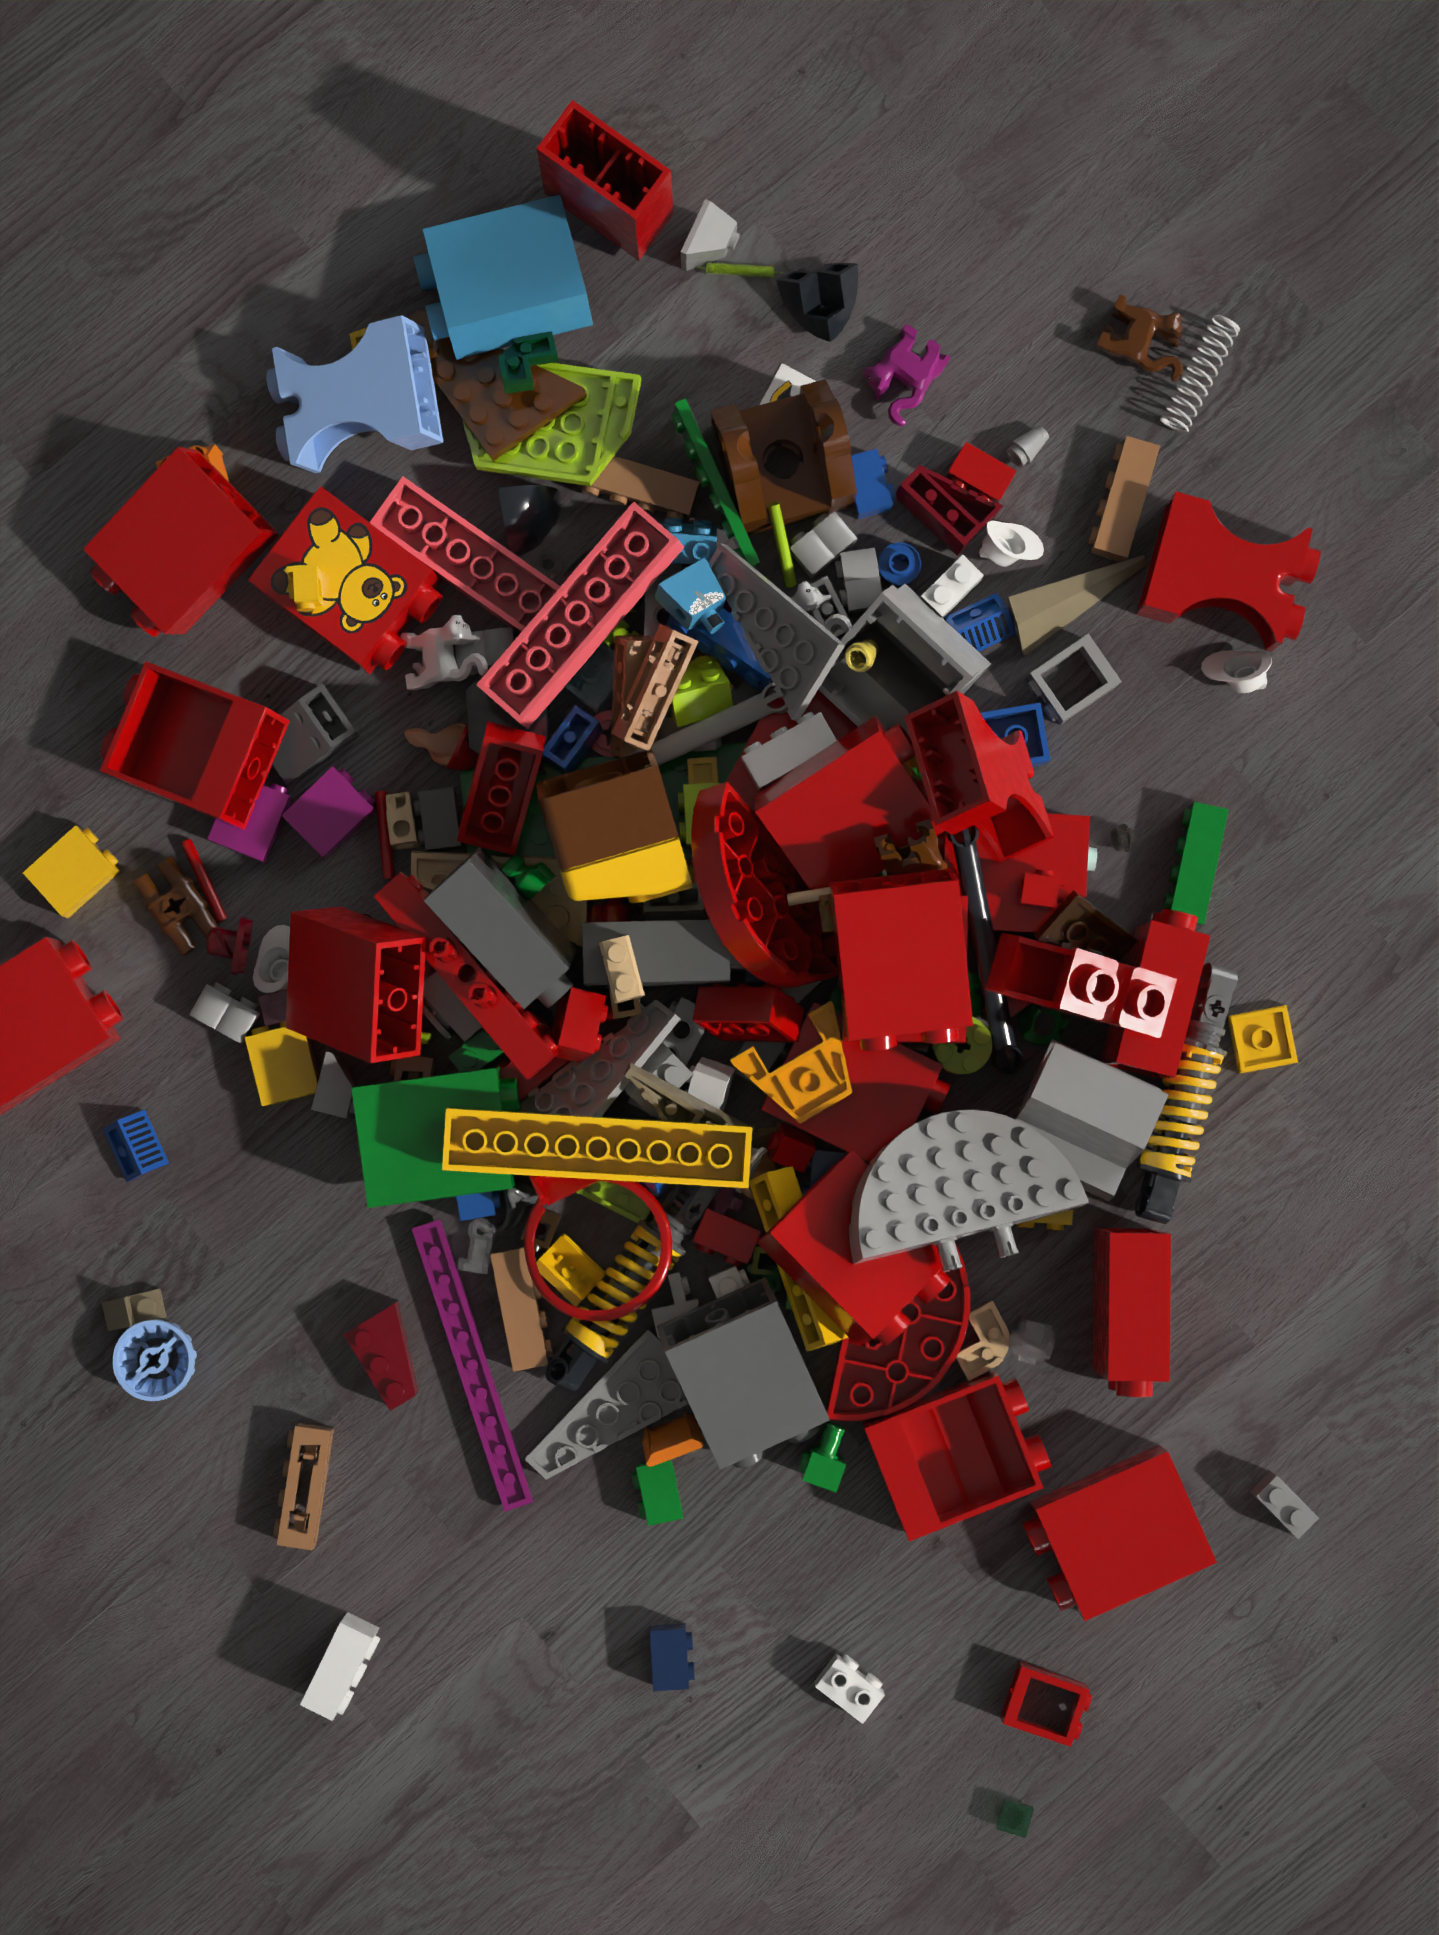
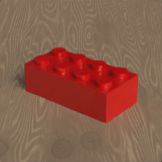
(501, 788)

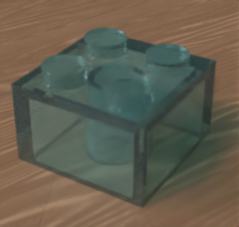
(594, 680)

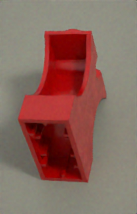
(1207, 566)
(977, 776)
(1081, 984)

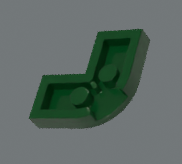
(518, 358)

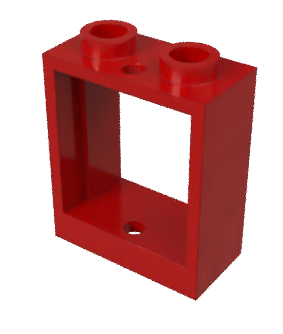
(1016, 1695)

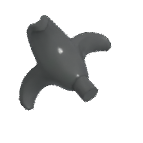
(517, 1201)

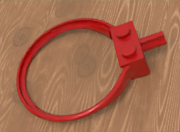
(556, 1188)

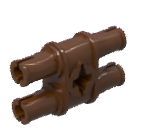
(161, 904)

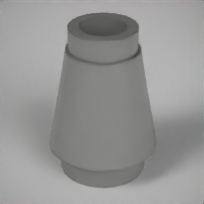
(1025, 448)

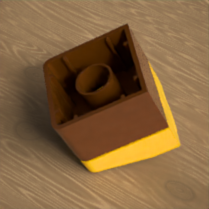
(614, 831)

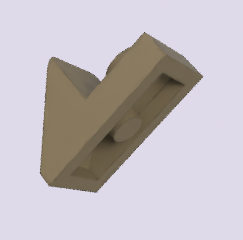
(133, 1309)

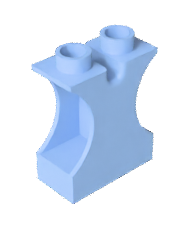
(375, 387)

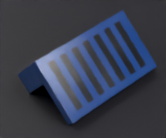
(983, 622)
(135, 1145)

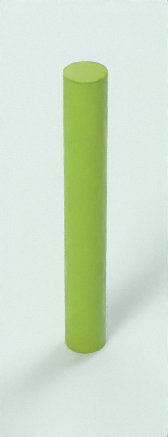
(782, 544)

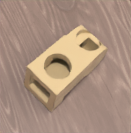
(401, 821)

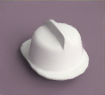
(1010, 542)
(1240, 669)
(272, 961)

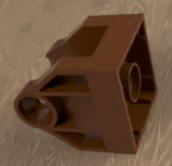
(809, 427)

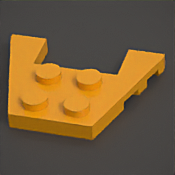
(811, 1079)

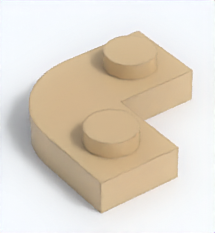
(992, 1342)

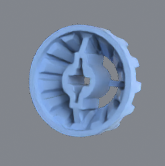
(135, 1378)

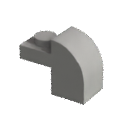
(679, 1288)

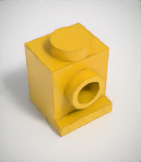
(305, 587)

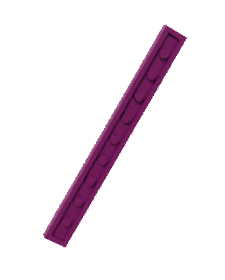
(472, 1365)

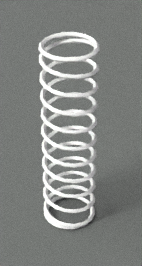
(1164, 419)

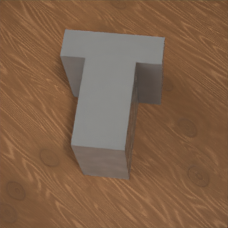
(914, 666)
(1091, 1115)

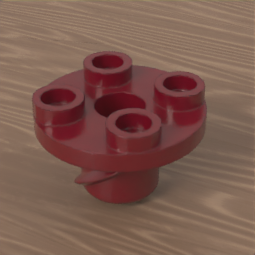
(230, 944)

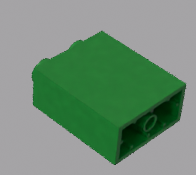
(404, 1134)

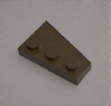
(1085, 927)

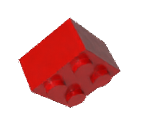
(578, 1024)

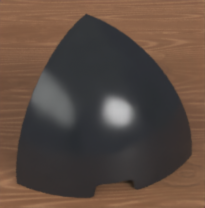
(821, 297)
(528, 515)

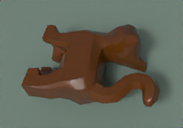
(1137, 338)
(915, 856)

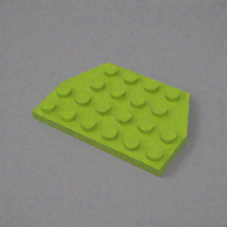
(579, 440)

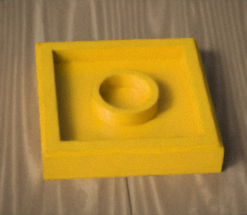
(1262, 1039)

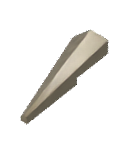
(1049, 608)
(674, 1103)

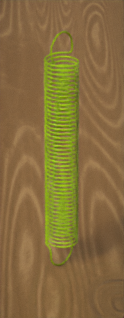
(739, 269)

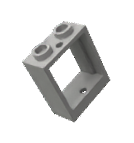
(1098, 664)

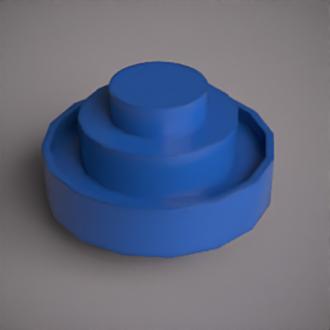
(899, 564)

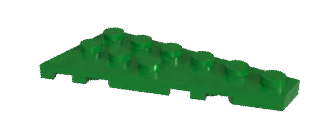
(709, 477)

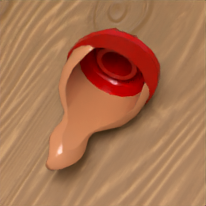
(446, 747)

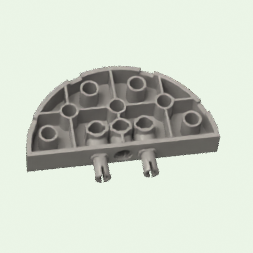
(957, 1180)

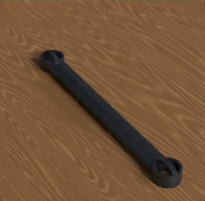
(985, 948)

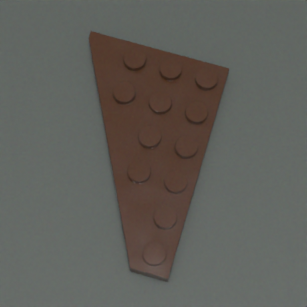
(479, 398)

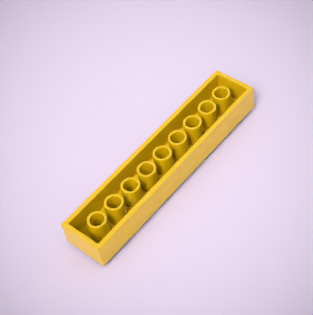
(597, 1148)

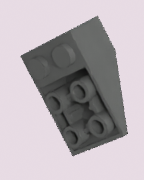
(313, 734)

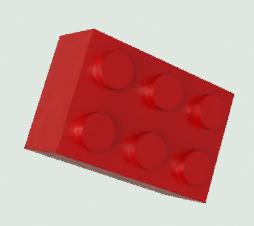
(748, 1013)

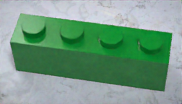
(1196, 860)

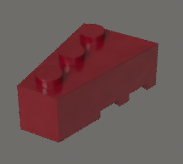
(945, 508)
(385, 1355)

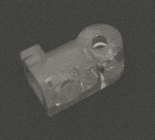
(481, 1245)

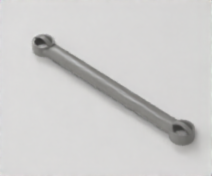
(715, 726)

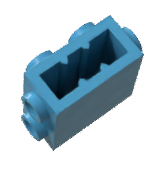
(697, 538)

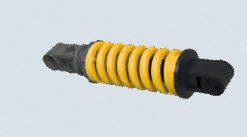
(1185, 1097)
(597, 1339)

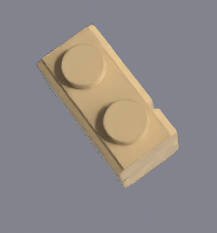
(621, 969)

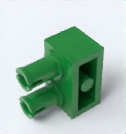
(821, 1463)

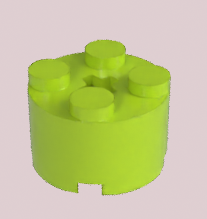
(967, 1061)

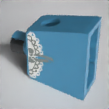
(693, 597)

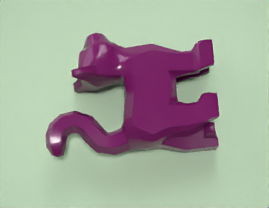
(908, 368)

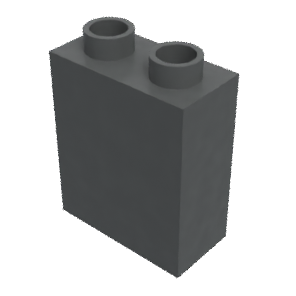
(505, 930)
(664, 953)
(743, 1375)

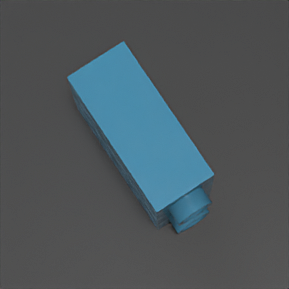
(503, 277)

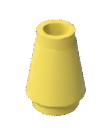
(861, 655)

